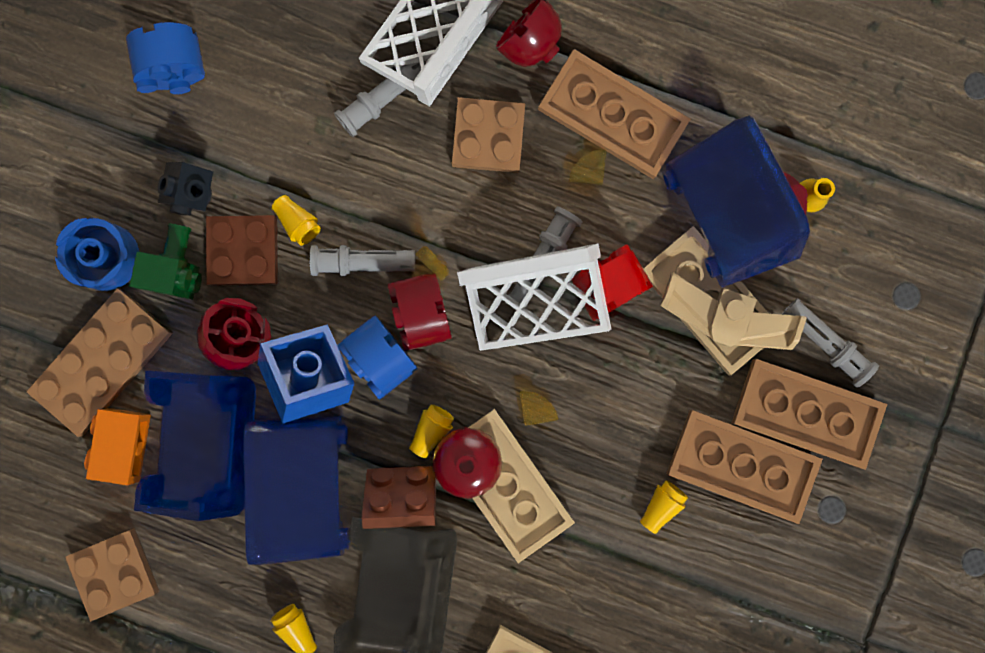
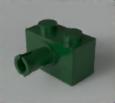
(168, 271)

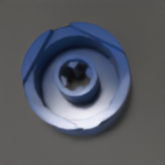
(165, 58)
(81, 263)
(377, 357)

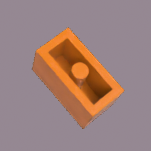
(117, 446)

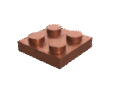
(241, 250)
(399, 497)

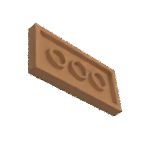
(613, 114)
(99, 362)
(809, 413)
(744, 466)

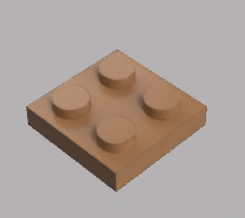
(488, 135)
(112, 574)

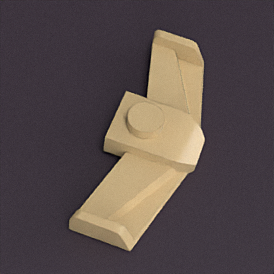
(731, 317)

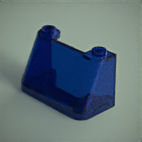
(740, 202)
(199, 445)
(293, 489)

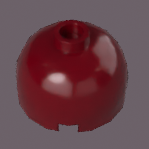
(532, 35)
(232, 333)
(467, 462)

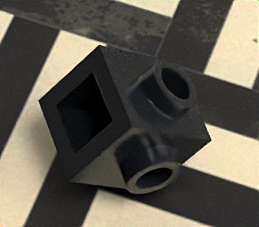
(185, 188)

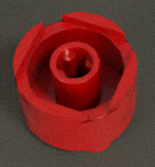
(621, 280)

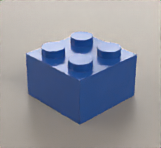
(305, 373)

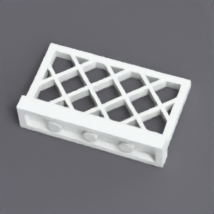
(442, 60)
(536, 267)

